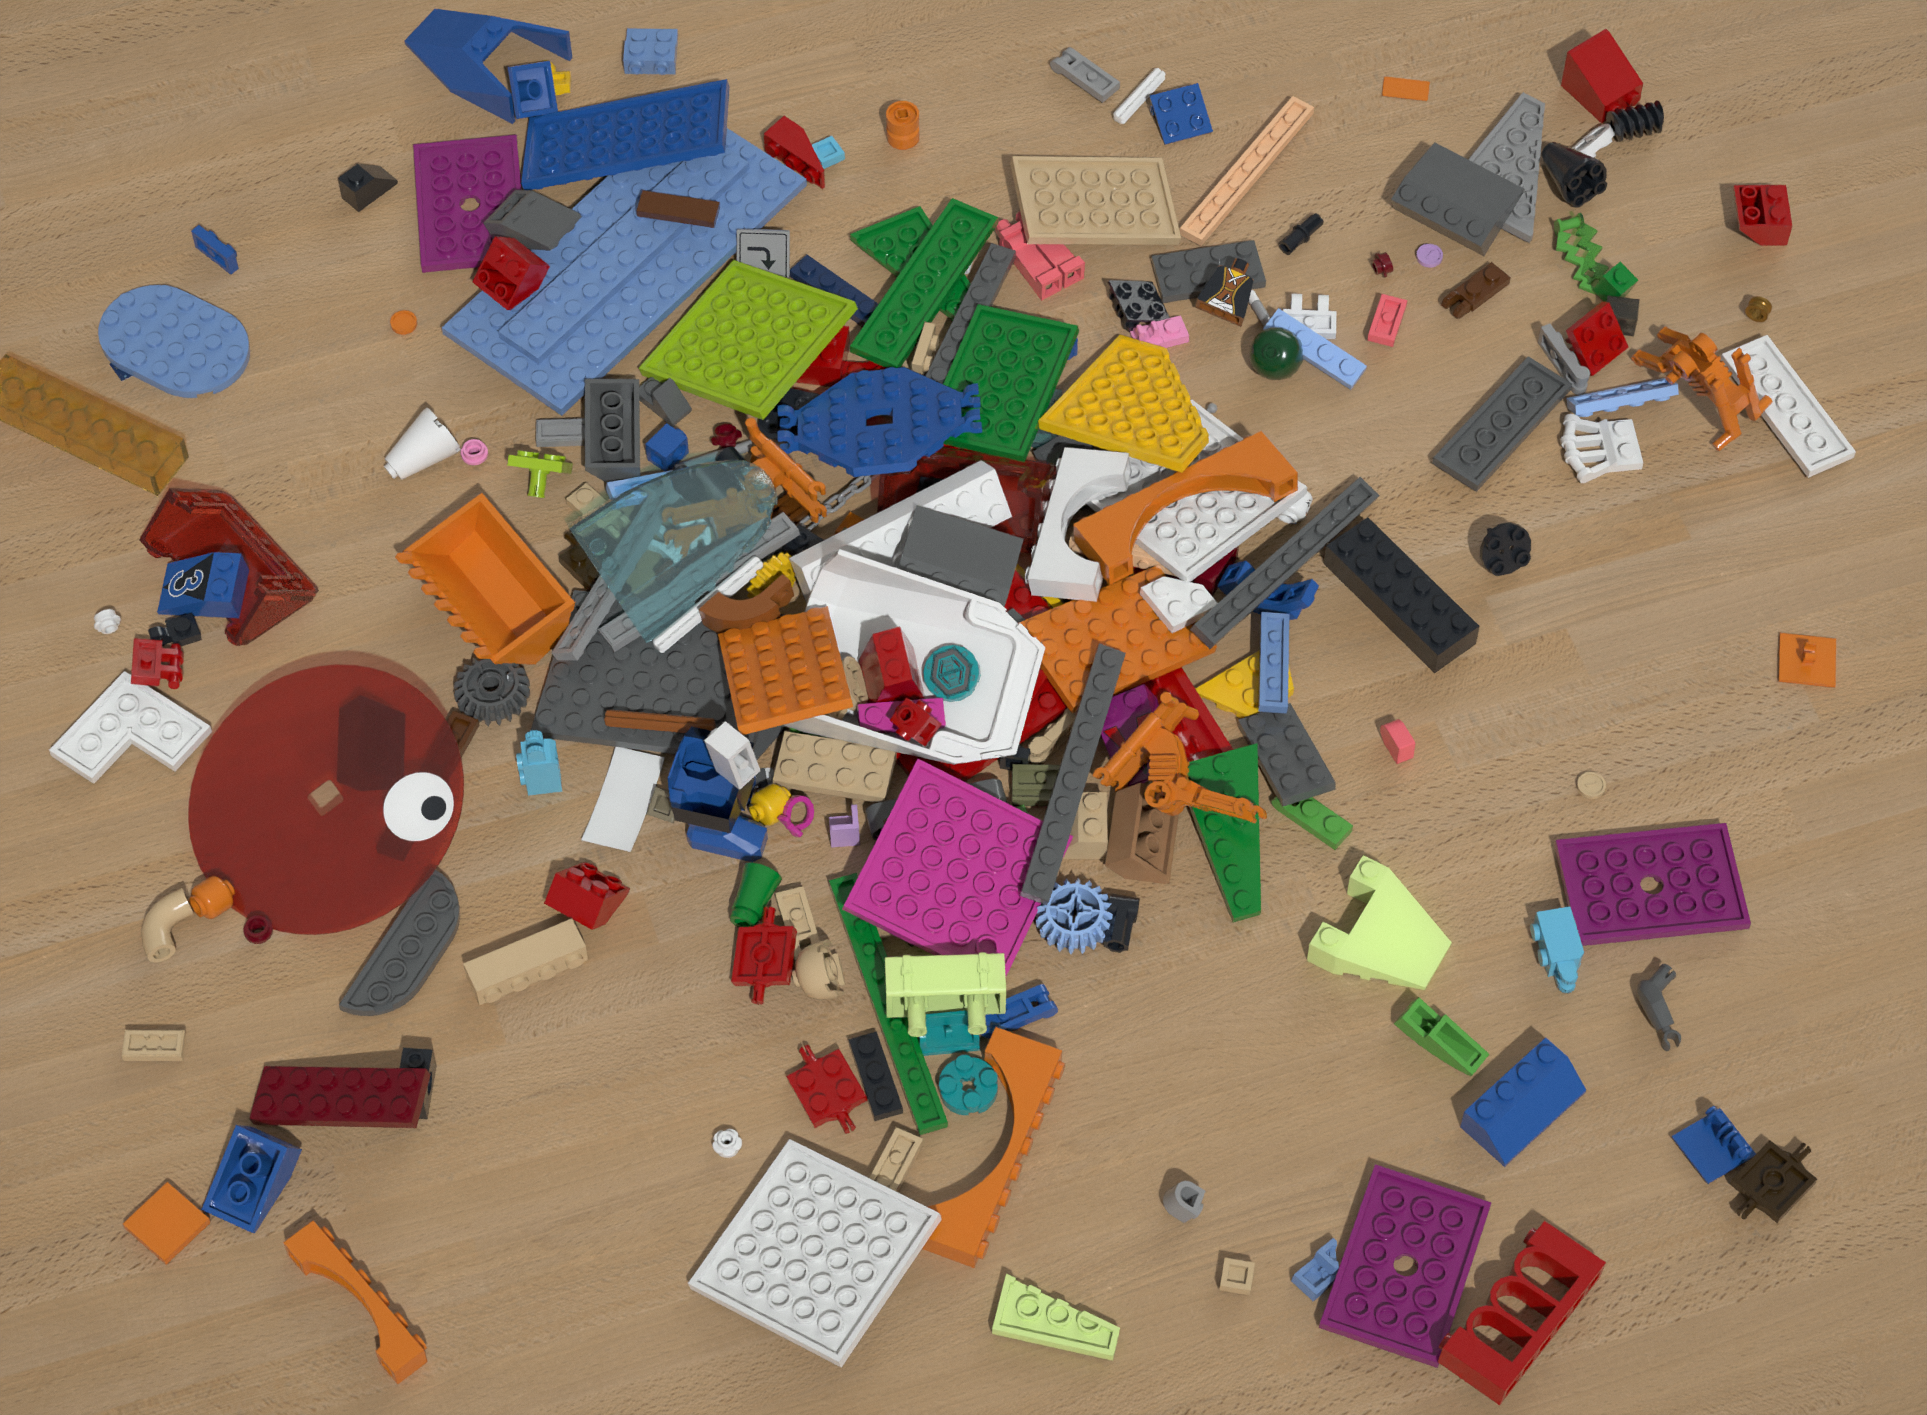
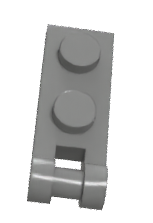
(1085, 74)
(1563, 359)

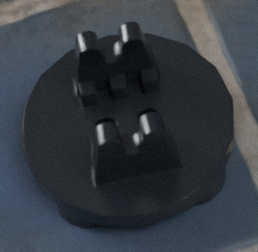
(1509, 558)

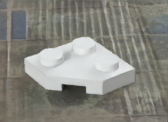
(1177, 601)

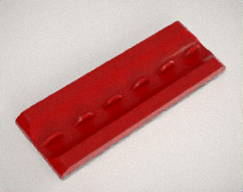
(1199, 736)

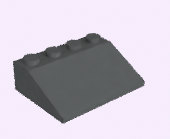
(1457, 198)
(960, 554)

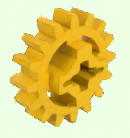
(770, 572)

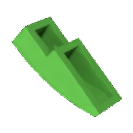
(1441, 1037)

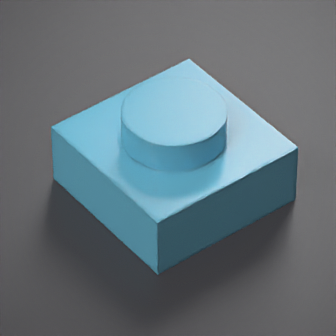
(828, 152)

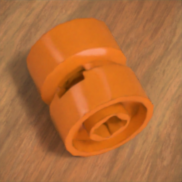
(902, 125)

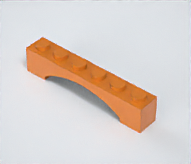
(315, 1253)

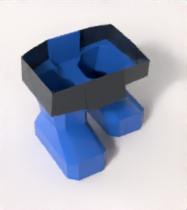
(712, 803)

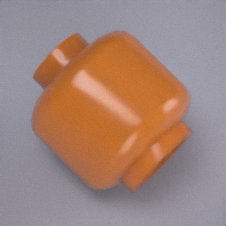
(211, 897)

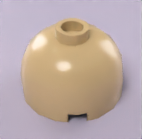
(819, 971)

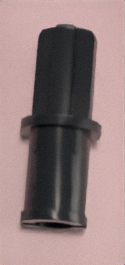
(1300, 234)

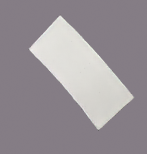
(624, 799)

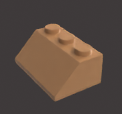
(1140, 838)

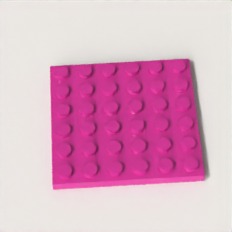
(950, 869)

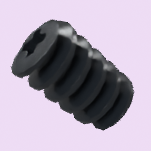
(1636, 120)

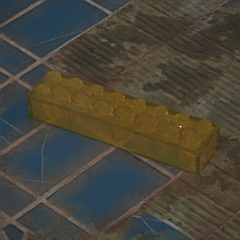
(88, 427)

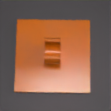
(1807, 660)

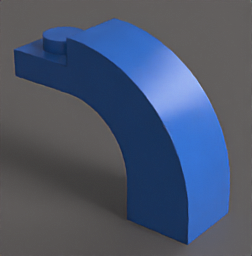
(1286, 599)

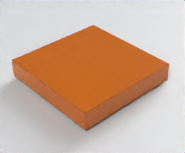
(166, 1223)

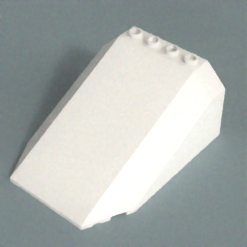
(875, 597)

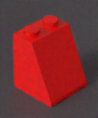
(1601, 76)
(890, 668)

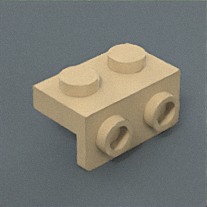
(921, 356)

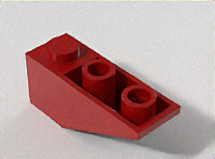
(792, 147)

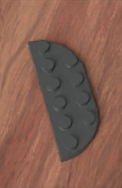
(407, 951)

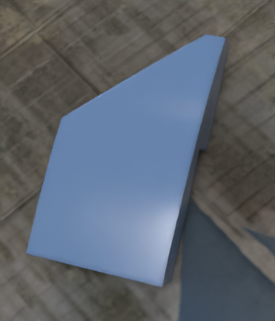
(1318, 1273)

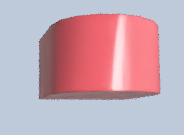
(1398, 741)

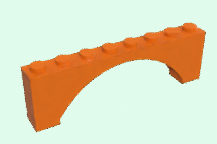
(1246, 466)
(1027, 1075)

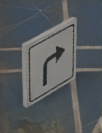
(765, 250)

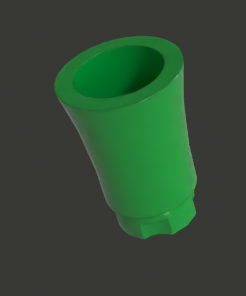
(754, 894)

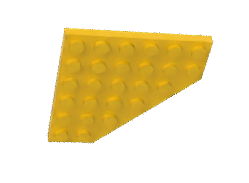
(1131, 405)

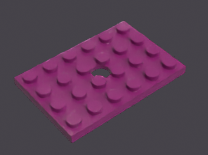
(446, 177)
(1691, 862)
(1412, 1220)

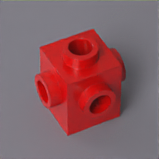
(915, 721)

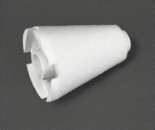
(420, 447)

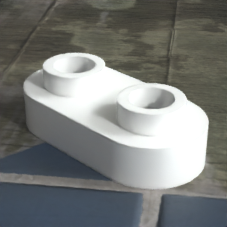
(1596, 139)

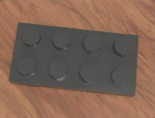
(1186, 272)
(1287, 755)

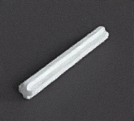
(692, 616)

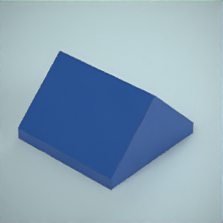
(532, 89)

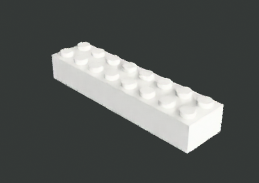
(967, 495)

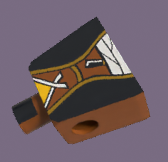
(1227, 293)

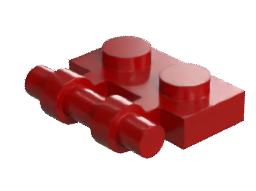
(147, 663)

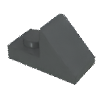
(664, 400)

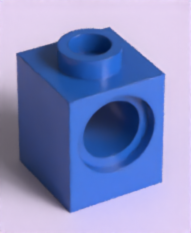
(667, 447)

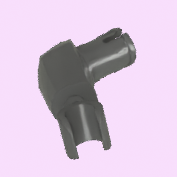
(1654, 1004)

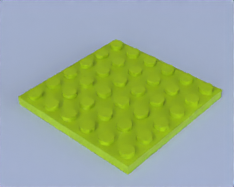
(748, 339)

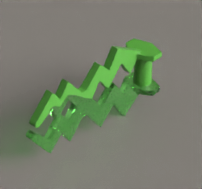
(1587, 263)

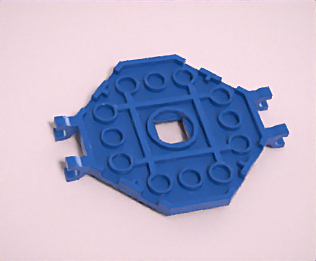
(922, 414)

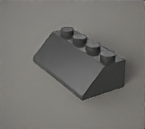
(612, 428)

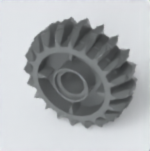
(478, 702)

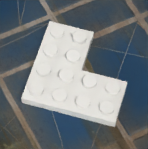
(126, 717)

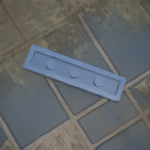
(1273, 662)

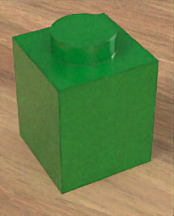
(1615, 282)

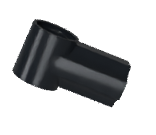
(1124, 915)

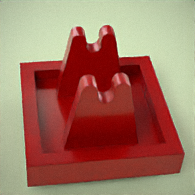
(1597, 338)

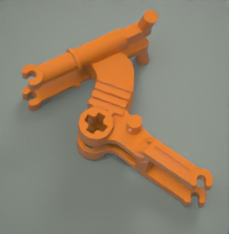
(1709, 377)
(785, 472)
(1169, 767)

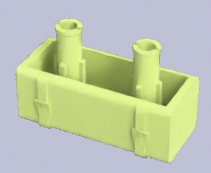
(945, 985)

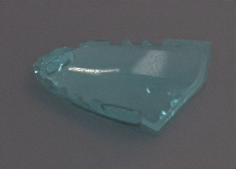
(676, 537)

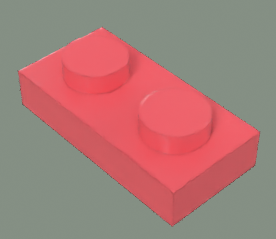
(1387, 320)

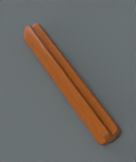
(656, 722)

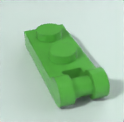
(1317, 820)

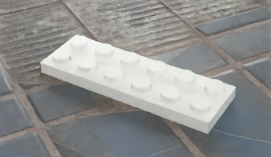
(1795, 412)

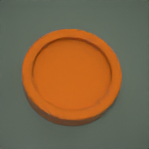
(403, 322)

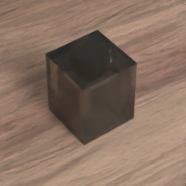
(1626, 313)

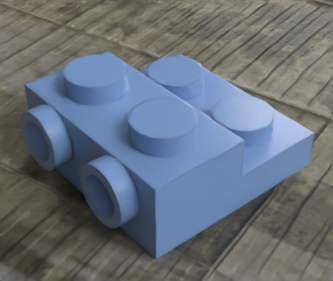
(650, 51)

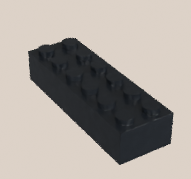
(1401, 595)

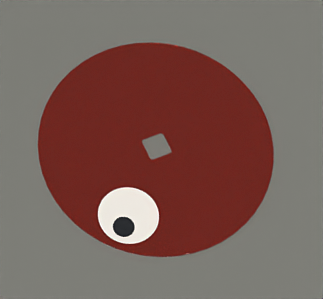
(367, 854)

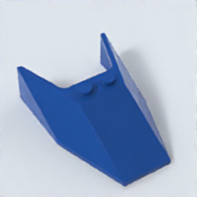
(458, 44)

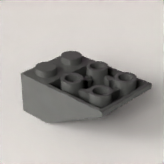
(532, 220)

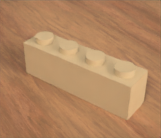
(526, 962)

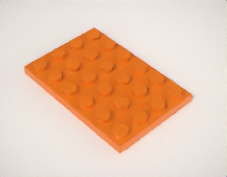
(1117, 621)
(784, 670)

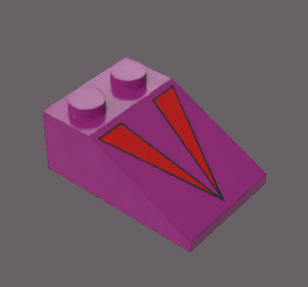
(1123, 718)

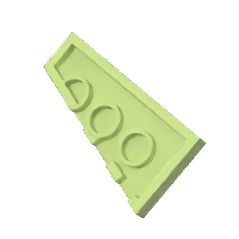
(1042, 1320)

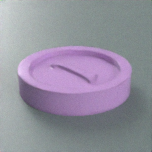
(1429, 255)

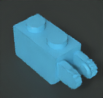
(539, 764)
(1559, 946)

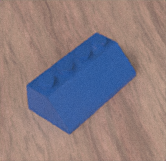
(1523, 1102)

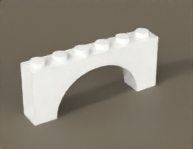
(1079, 478)

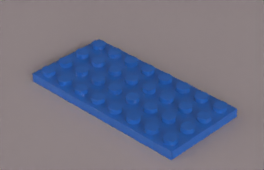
(626, 135)

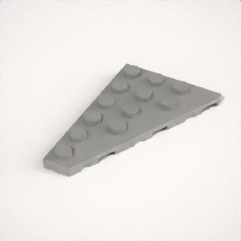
(1514, 154)

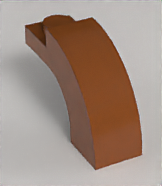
(725, 613)

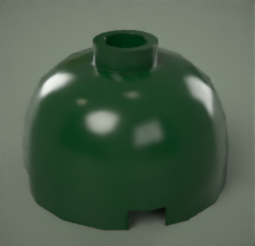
(1276, 353)

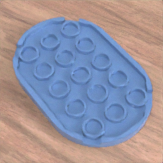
(174, 341)

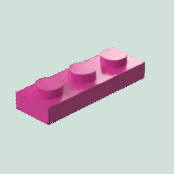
(878, 715)

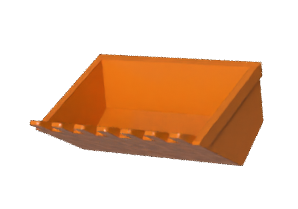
(491, 585)

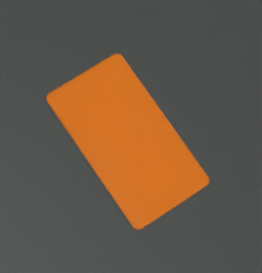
(1405, 88)

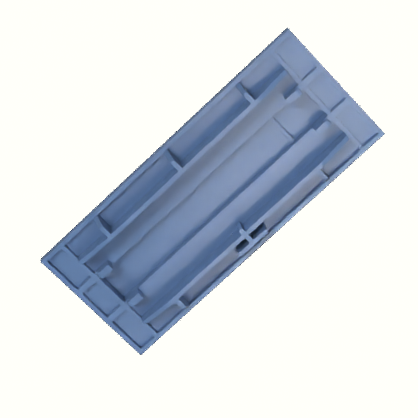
(622, 271)

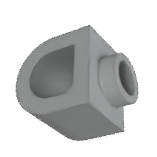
(1184, 1201)

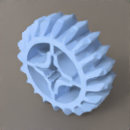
(1092, 917)

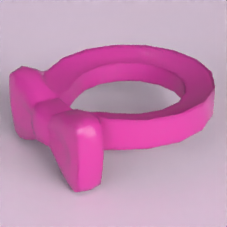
(796, 829)

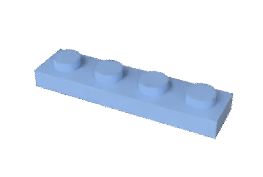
(1320, 351)
(1630, 395)

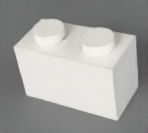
(732, 755)

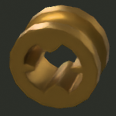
(1758, 309)

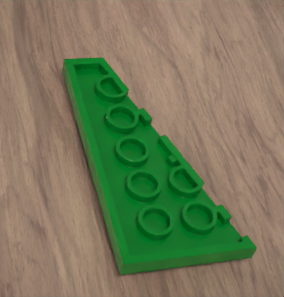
(894, 243)
(1230, 841)

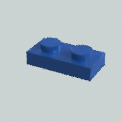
(218, 252)

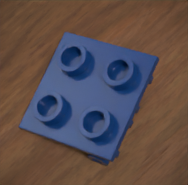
(1180, 113)
(1714, 1145)

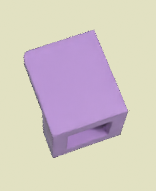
(845, 829)

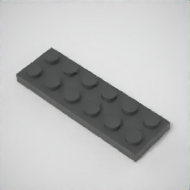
(1502, 424)

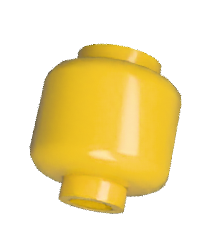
(768, 804)

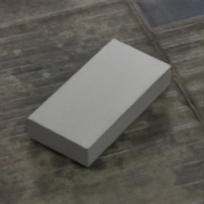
(560, 432)

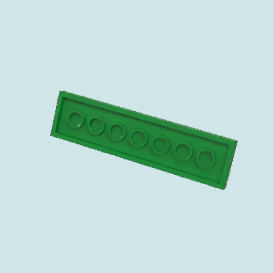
(924, 284)

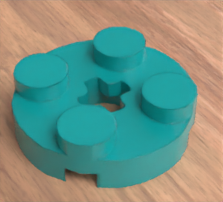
(970, 1101)

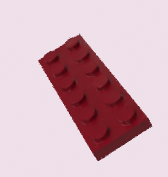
(340, 1096)

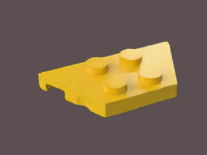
(1238, 688)

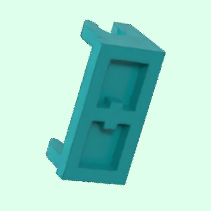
(948, 1034)

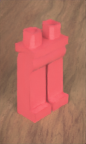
(1040, 262)

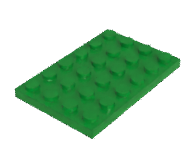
(1016, 370)

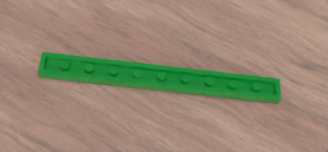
(903, 1048)

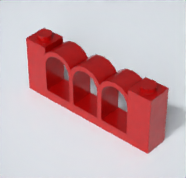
(1486, 1368)

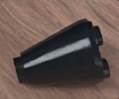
(1574, 173)

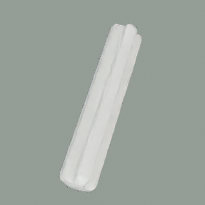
(1139, 96)

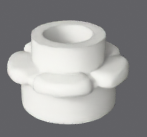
(106, 621)
(727, 1150)

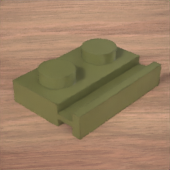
(1033, 784)

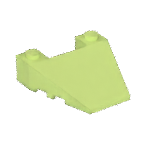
(1391, 937)

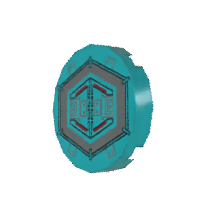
(952, 673)

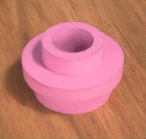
(474, 446)

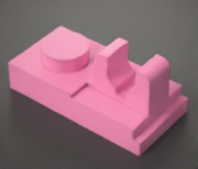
(1162, 333)

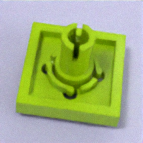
(539, 468)

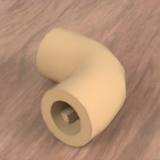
(159, 923)

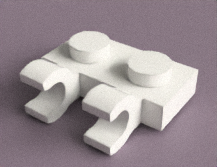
(1320, 320)

